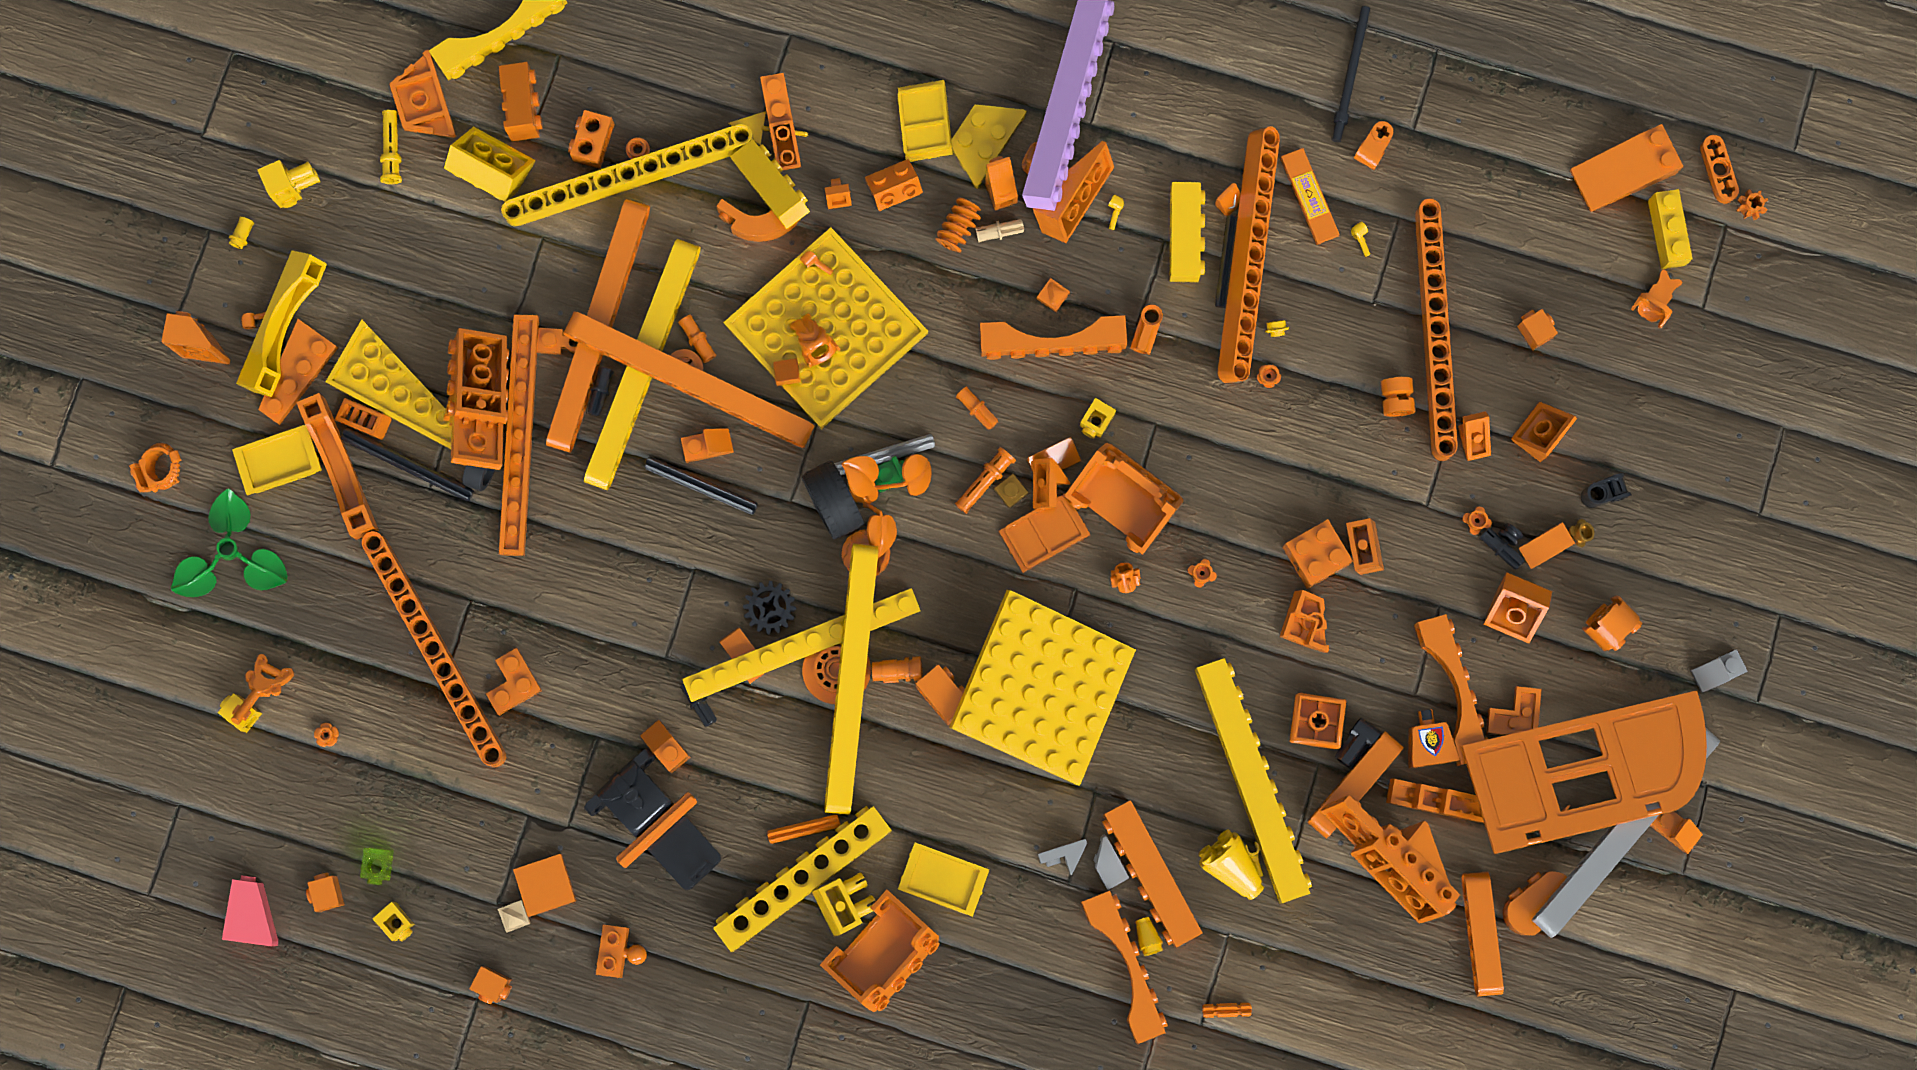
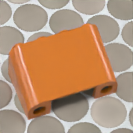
(882, 954)

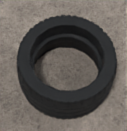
(832, 499)

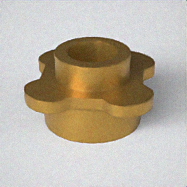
(1582, 532)

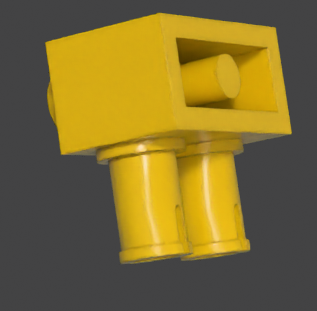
(286, 185)
(838, 907)

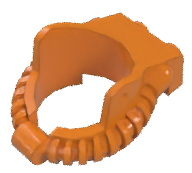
(144, 471)

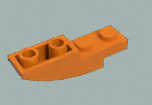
(780, 121)

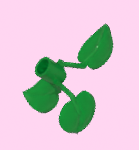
(264, 569)

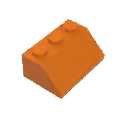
(191, 339)

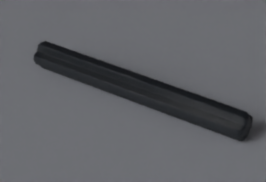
(701, 485)

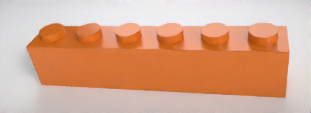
(1152, 874)

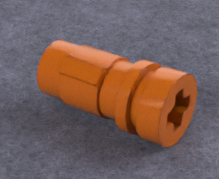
(894, 670)

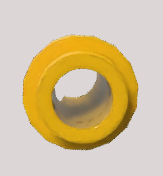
(241, 233)

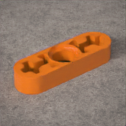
(1707, 155)

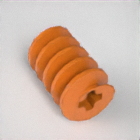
(958, 224)

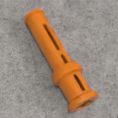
(992, 472)

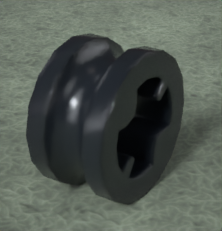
(1510, 534)

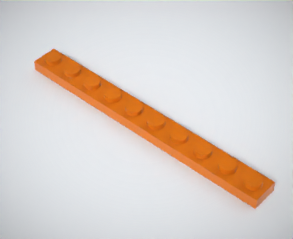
(519, 435)

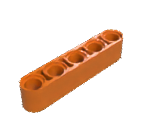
(1359, 779)
(1482, 934)

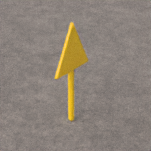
(756, 124)

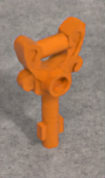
(261, 686)

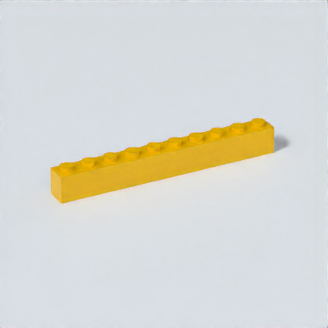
(1252, 780)

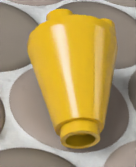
(1232, 864)

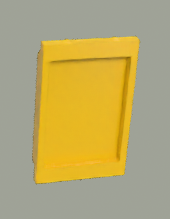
(925, 121)
(277, 460)
(943, 879)

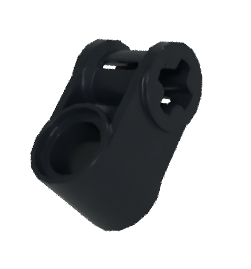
(1609, 490)

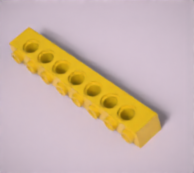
(734, 938)

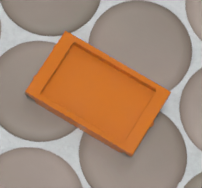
(1043, 534)

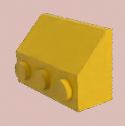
(488, 164)

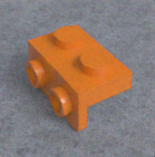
(894, 184)

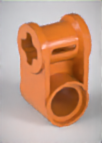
(1374, 147)

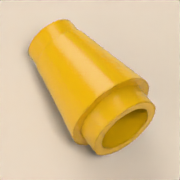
(1148, 938)

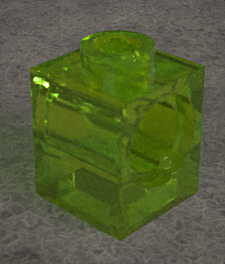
(369, 857)

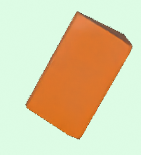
(1062, 452)

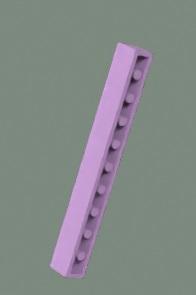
(1067, 104)

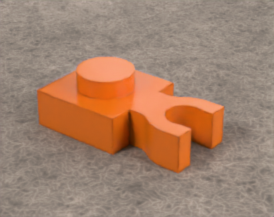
(553, 341)

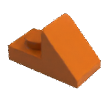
(1475, 435)
(707, 445)
(1046, 478)
(1677, 830)

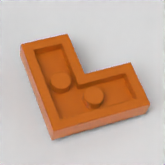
(519, 685)
(1522, 717)

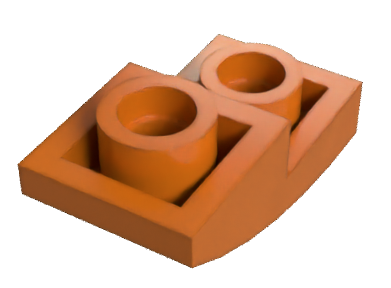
(1546, 545)
(736, 645)

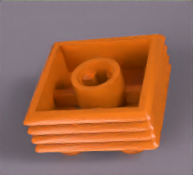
(1330, 711)

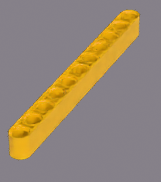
(616, 173)
(634, 383)
(851, 679)

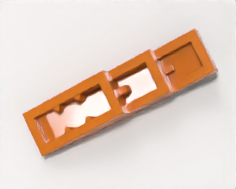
(1434, 800)

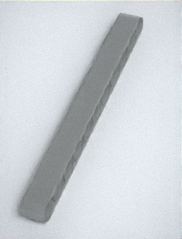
(1596, 867)

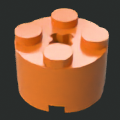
(1612, 624)

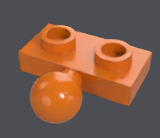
(614, 951)

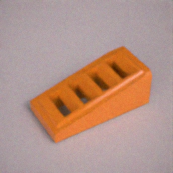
(378, 422)

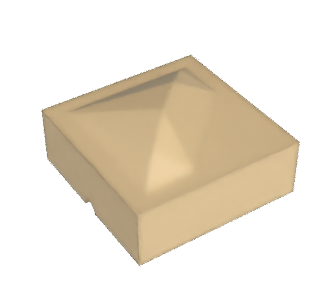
(514, 916)

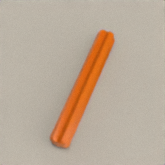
(656, 830)

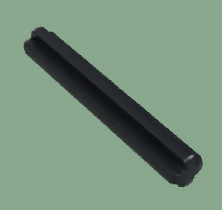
(1226, 261)

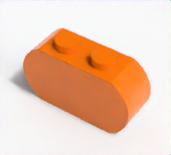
(1528, 901)

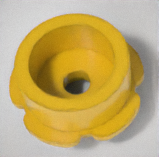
(1276, 328)

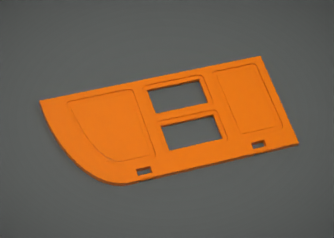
(1646, 748)

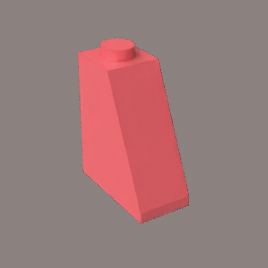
(249, 914)

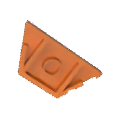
(421, 99)

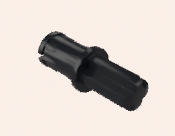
(600, 391)
(1502, 548)
(702, 709)

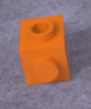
(1537, 328)
(324, 892)
(491, 985)

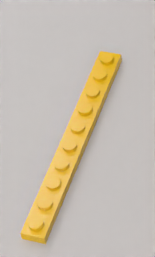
(793, 648)

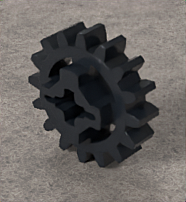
(763, 622)

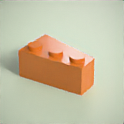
(520, 101)

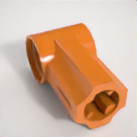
(1146, 331)

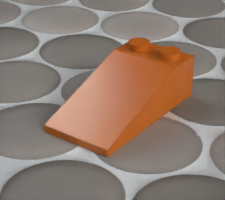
(1627, 168)
(1078, 193)

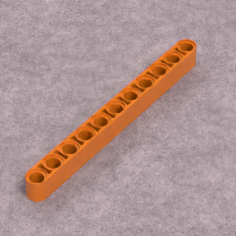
(1248, 255)
(604, 310)
(1433, 340)
(688, 379)
(424, 641)

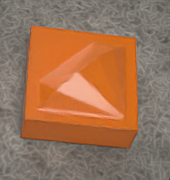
(1053, 295)

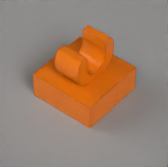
(838, 194)

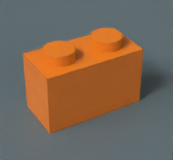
(1365, 546)

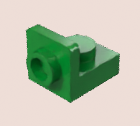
(890, 473)

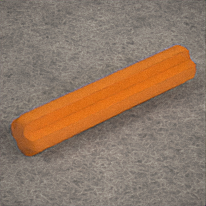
(803, 829)

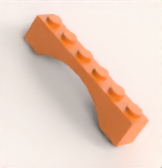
(1002, 339)
(337, 462)
(1437, 640)
(1143, 1015)

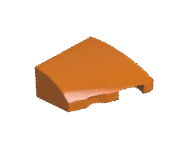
(1306, 621)

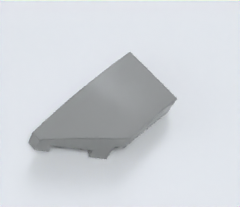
(1108, 865)

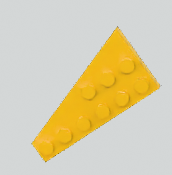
(380, 380)

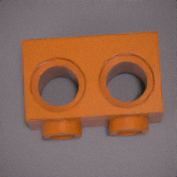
(597, 140)

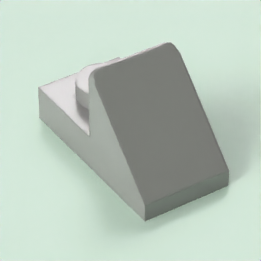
(1719, 671)
(1071, 853)

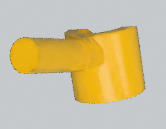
(1116, 203)
(1357, 232)
(1254, 856)

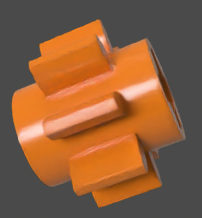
(1758, 206)
(1125, 577)

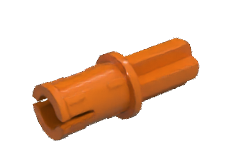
(977, 408)

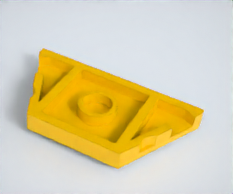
(984, 137)

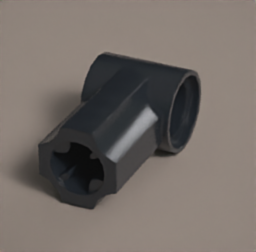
(1360, 738)

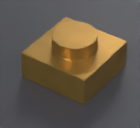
(1011, 491)

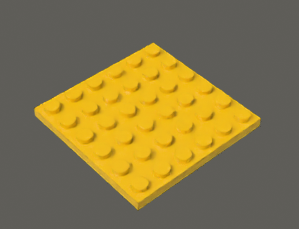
(852, 308)
(1042, 688)

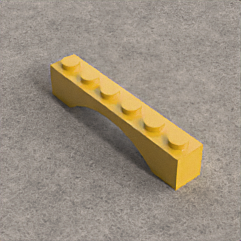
(459, 54)
(297, 281)

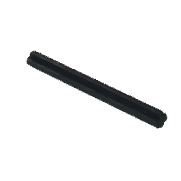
(407, 464)

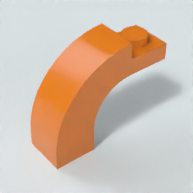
(752, 228)

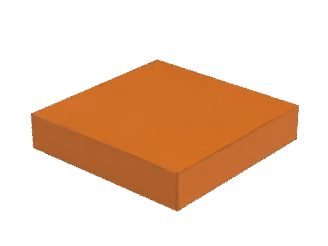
(544, 885)

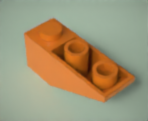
(1001, 182)

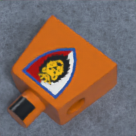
(1430, 742)

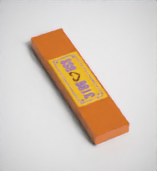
(1309, 196)

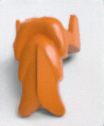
(1654, 303)
(811, 338)

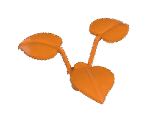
(862, 473)

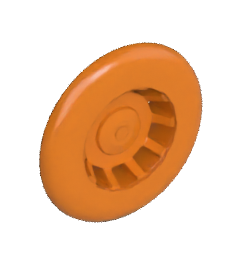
(829, 670)

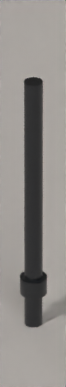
(1341, 116)

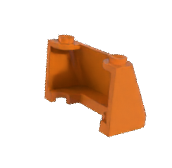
(1125, 496)

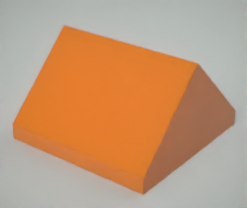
(1543, 430)

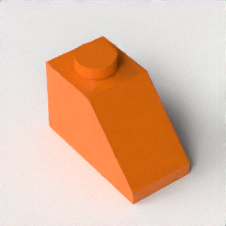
(665, 746)

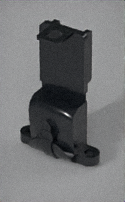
(638, 804)

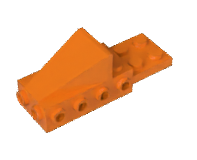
(477, 397)
(1409, 854)

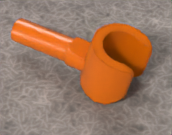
(810, 258)
(248, 320)

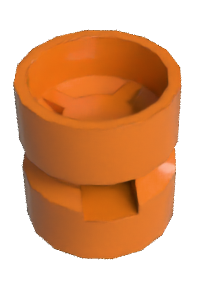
(1397, 394)

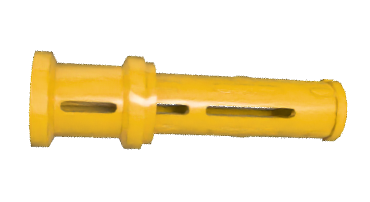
(390, 159)

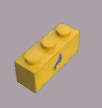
(1670, 229)

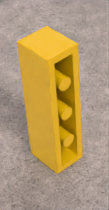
(770, 184)
(1186, 232)

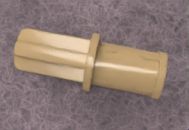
(999, 230)

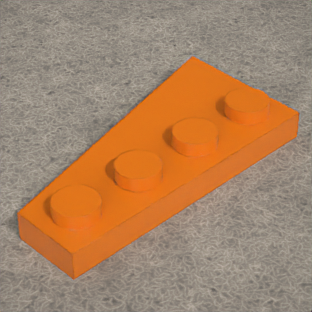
(299, 365)

